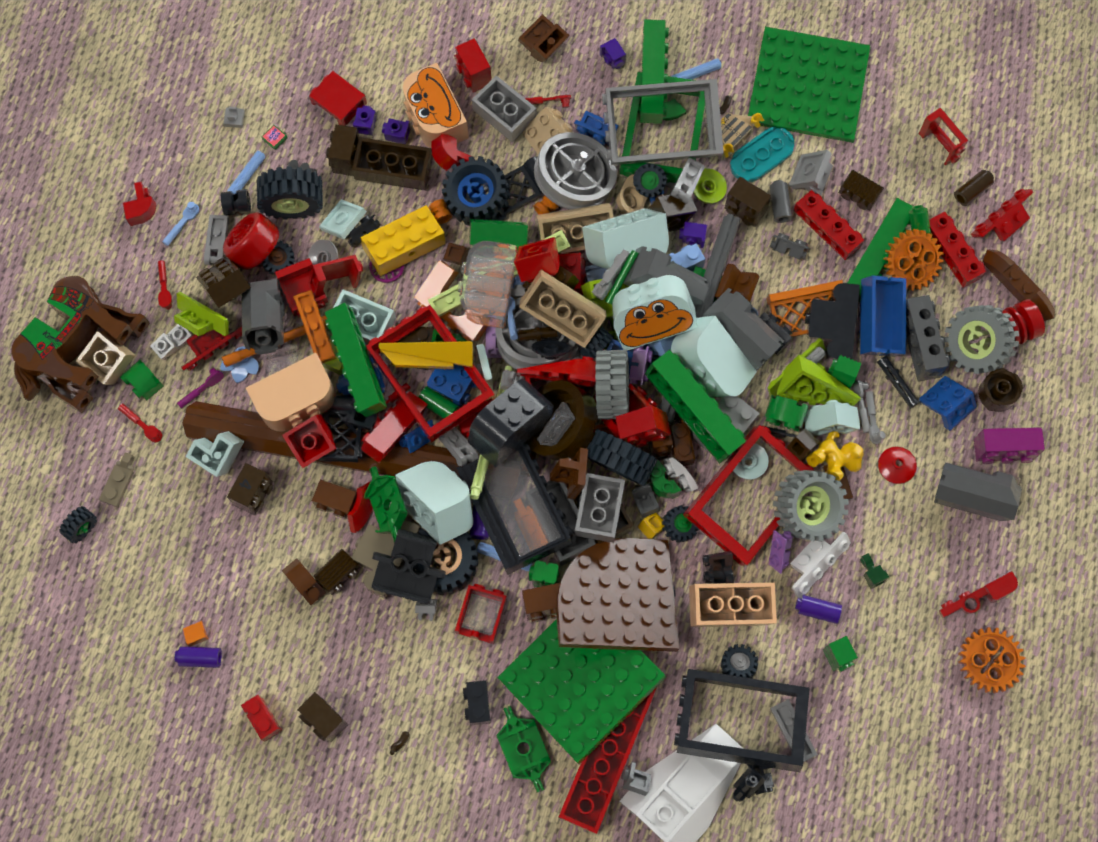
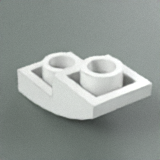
(171, 342)
(676, 469)

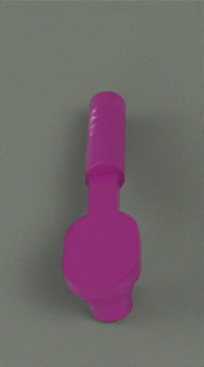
(215, 377)

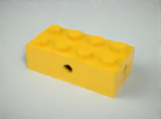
(403, 240)

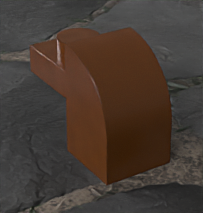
(303, 581)

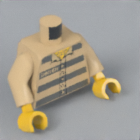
(737, 130)

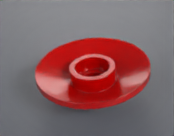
(894, 473)

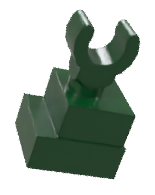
(875, 575)

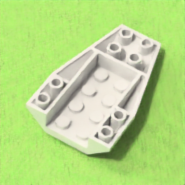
(684, 791)

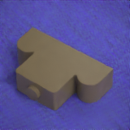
(381, 543)

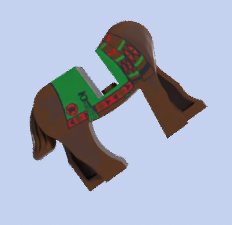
(46, 354)

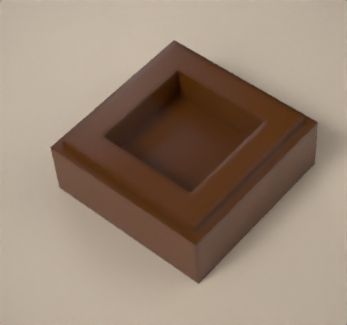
(454, 253)

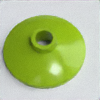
(716, 184)

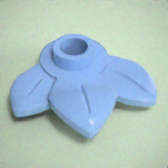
(240, 370)

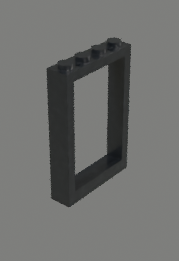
(740, 755)

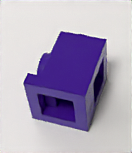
(613, 54)
(365, 120)
(401, 131)
(693, 233)

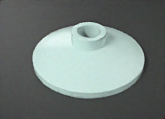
(759, 463)

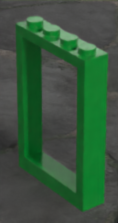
(672, 173)

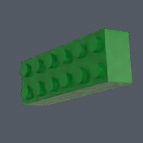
(695, 406)

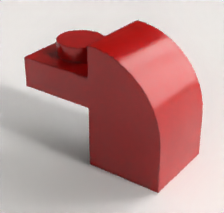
(445, 151)
(142, 209)

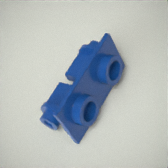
(415, 438)

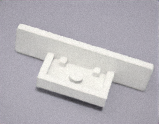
(816, 560)

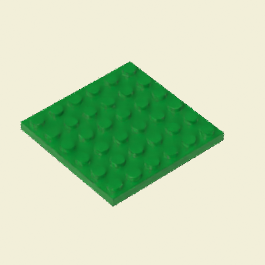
(809, 84)
(579, 690)

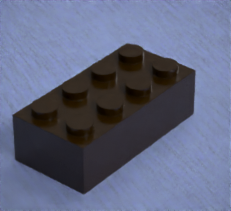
(392, 163)

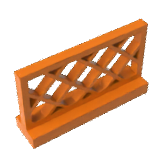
(799, 295)

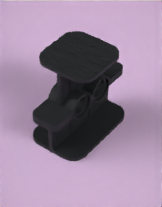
(404, 580)

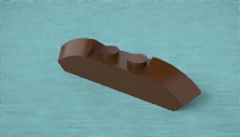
(1017, 281)

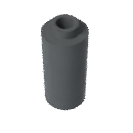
(780, 201)

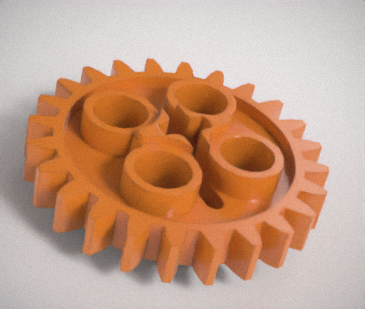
(901, 250)
(1006, 672)

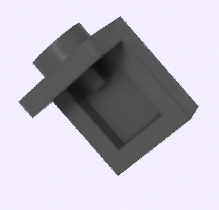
(645, 500)
(635, 780)

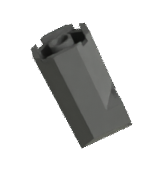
(657, 264)
(263, 316)
(746, 329)
(979, 493)

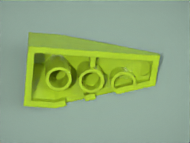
(810, 383)

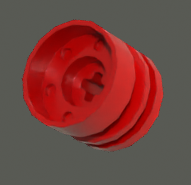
(1028, 320)

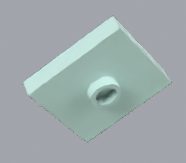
(342, 219)
(483, 366)

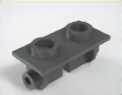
(796, 248)

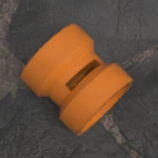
(545, 206)
(440, 212)

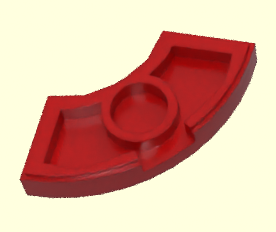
(361, 511)

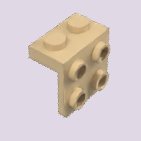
(544, 126)

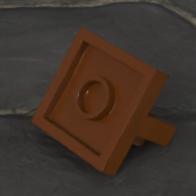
(738, 281)
(571, 472)

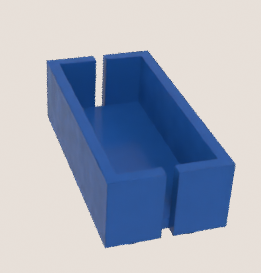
(883, 316)

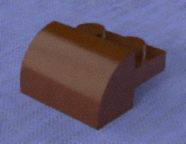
(543, 38)

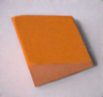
(195, 634)

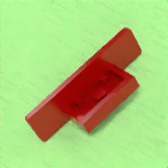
(1007, 218)
(205, 344)

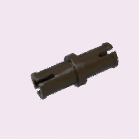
(536, 334)

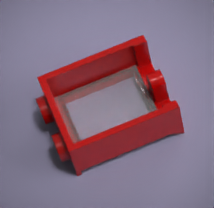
(481, 613)

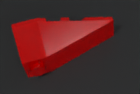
(574, 371)

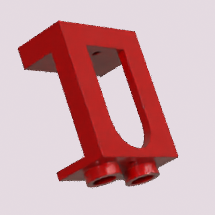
(931, 125)

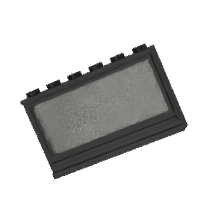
(518, 510)

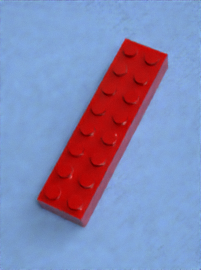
(601, 772)

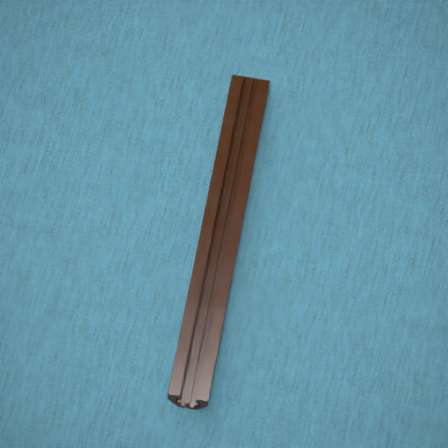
(209, 420)

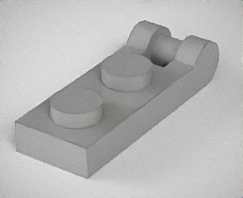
(688, 180)
(215, 238)
(458, 446)

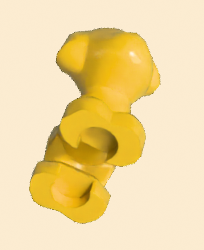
(848, 456)

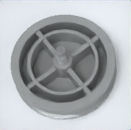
(574, 171)
(520, 354)

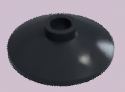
(550, 348)

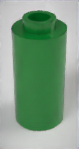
(919, 219)
(438, 403)

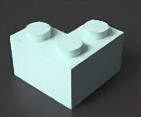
(832, 417)
(215, 456)

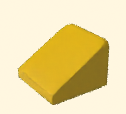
(651, 525)

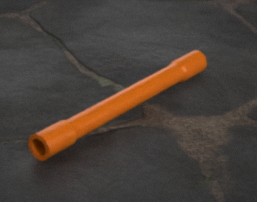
(238, 356)

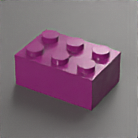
(1009, 445)

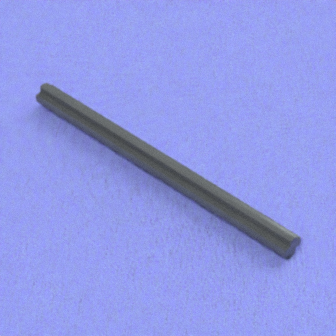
(713, 275)

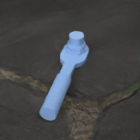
(188, 214)
(511, 320)

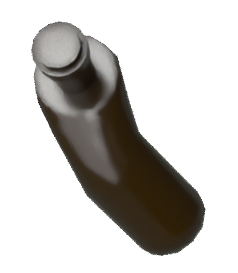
(727, 101)
(400, 743)

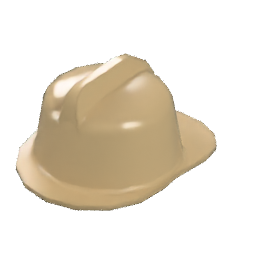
(628, 198)

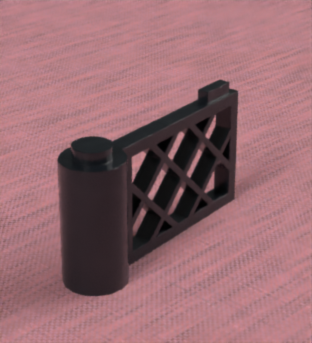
(528, 172)
(340, 409)

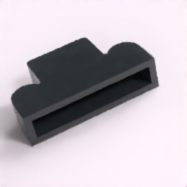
(835, 320)

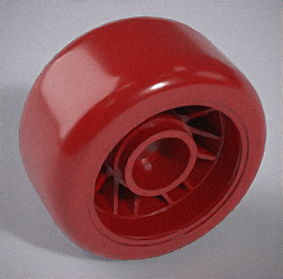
(251, 241)

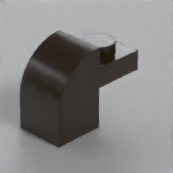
(803, 444)

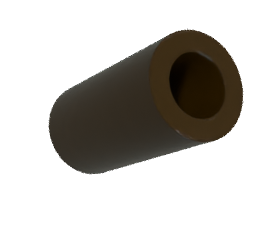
(974, 187)

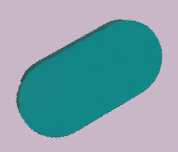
(762, 154)

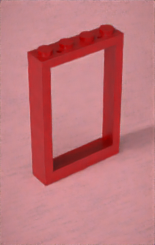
(406, 327)
(709, 526)

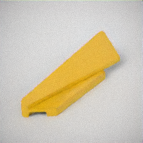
(429, 354)

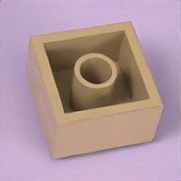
(105, 358)

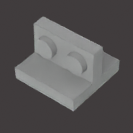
(812, 171)

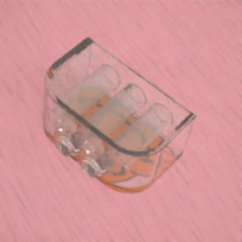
(488, 283)

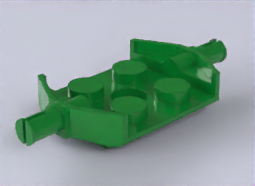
(381, 492)
(528, 765)

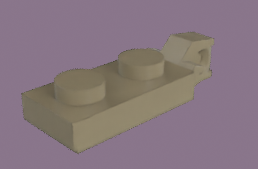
(118, 481)

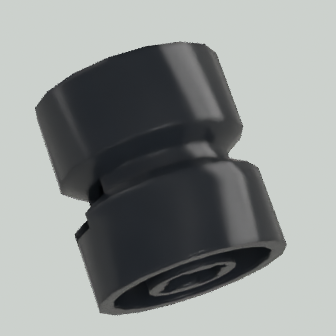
(235, 202)

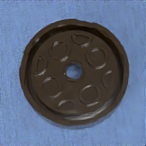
(580, 431)

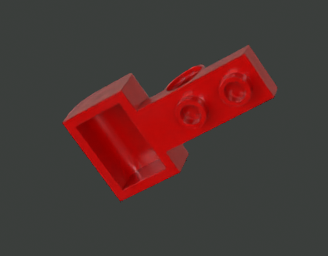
(993, 591)

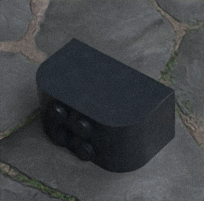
(509, 422)

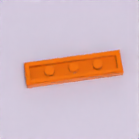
(314, 326)

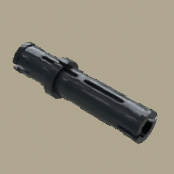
(885, 363)

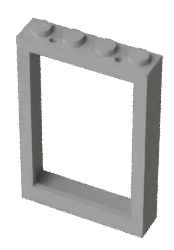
(710, 90)

